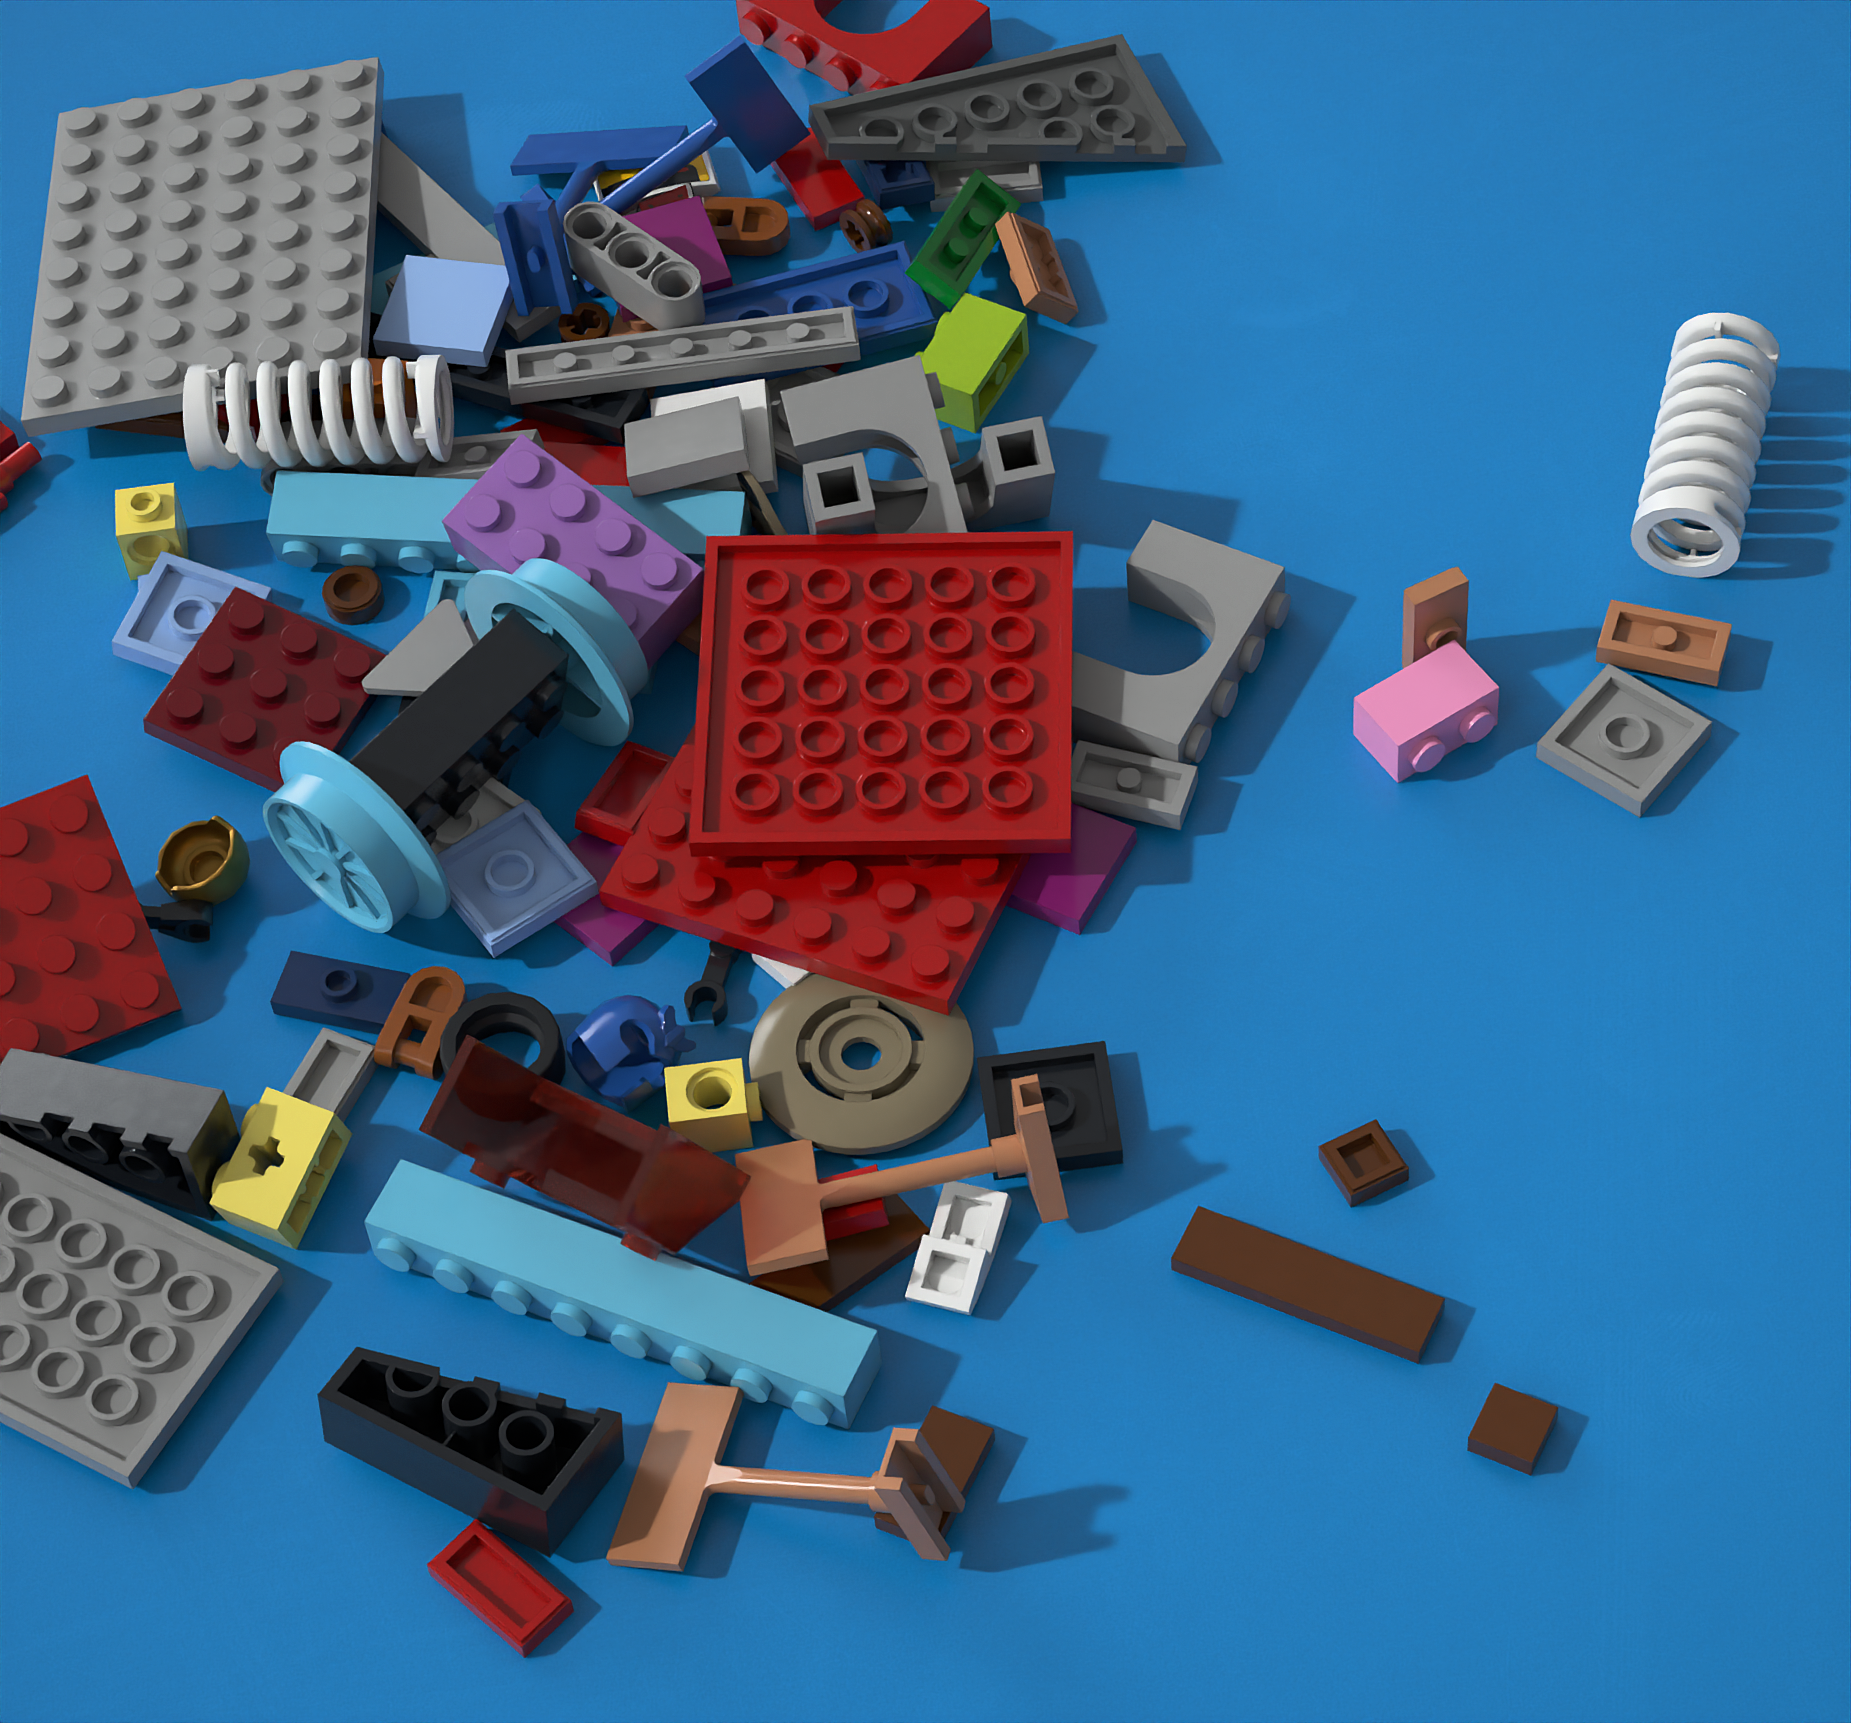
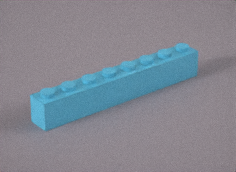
(401, 517)
(641, 1306)

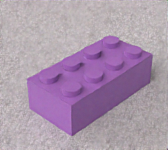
(542, 509)

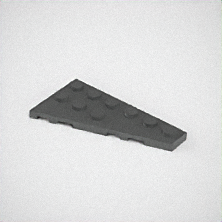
(1039, 107)

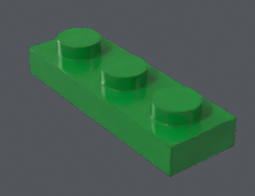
(961, 239)

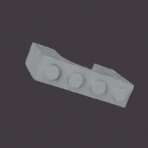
(886, 410)
(1006, 483)
(1220, 593)

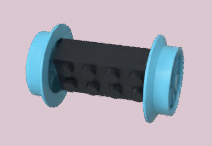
(542, 660)

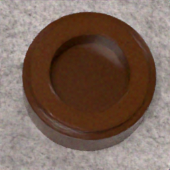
(353, 595)

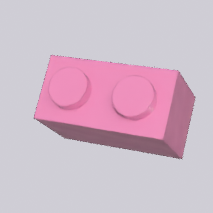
(1426, 711)

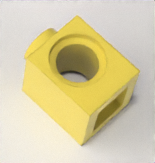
(148, 523)
(701, 1085)

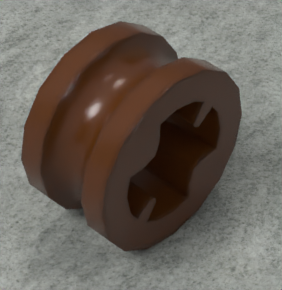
(866, 226)
(584, 316)

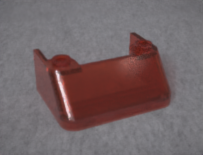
(580, 1152)

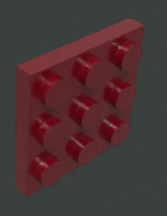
(259, 686)

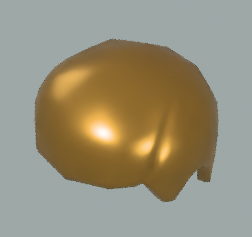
(203, 861)

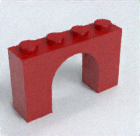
(932, 43)

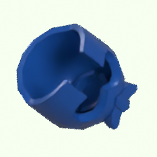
(626, 1047)

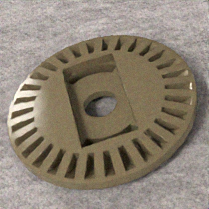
(883, 1106)

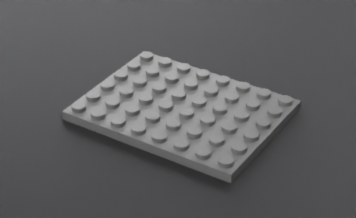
(205, 237)

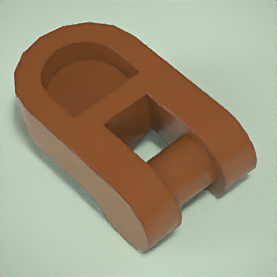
(756, 224)
(423, 1005)

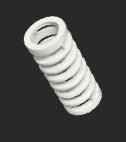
(1713, 434)
(207, 449)

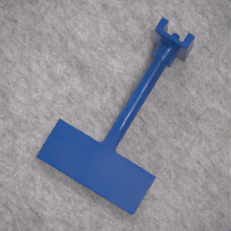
(743, 107)
(534, 229)

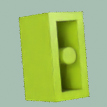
(975, 358)

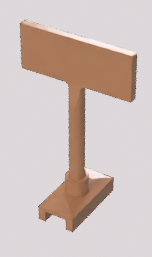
(787, 1203)
(684, 1470)

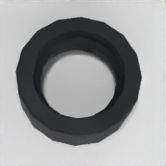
(504, 1014)

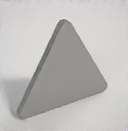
(422, 654)

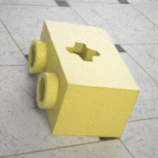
(279, 1199)

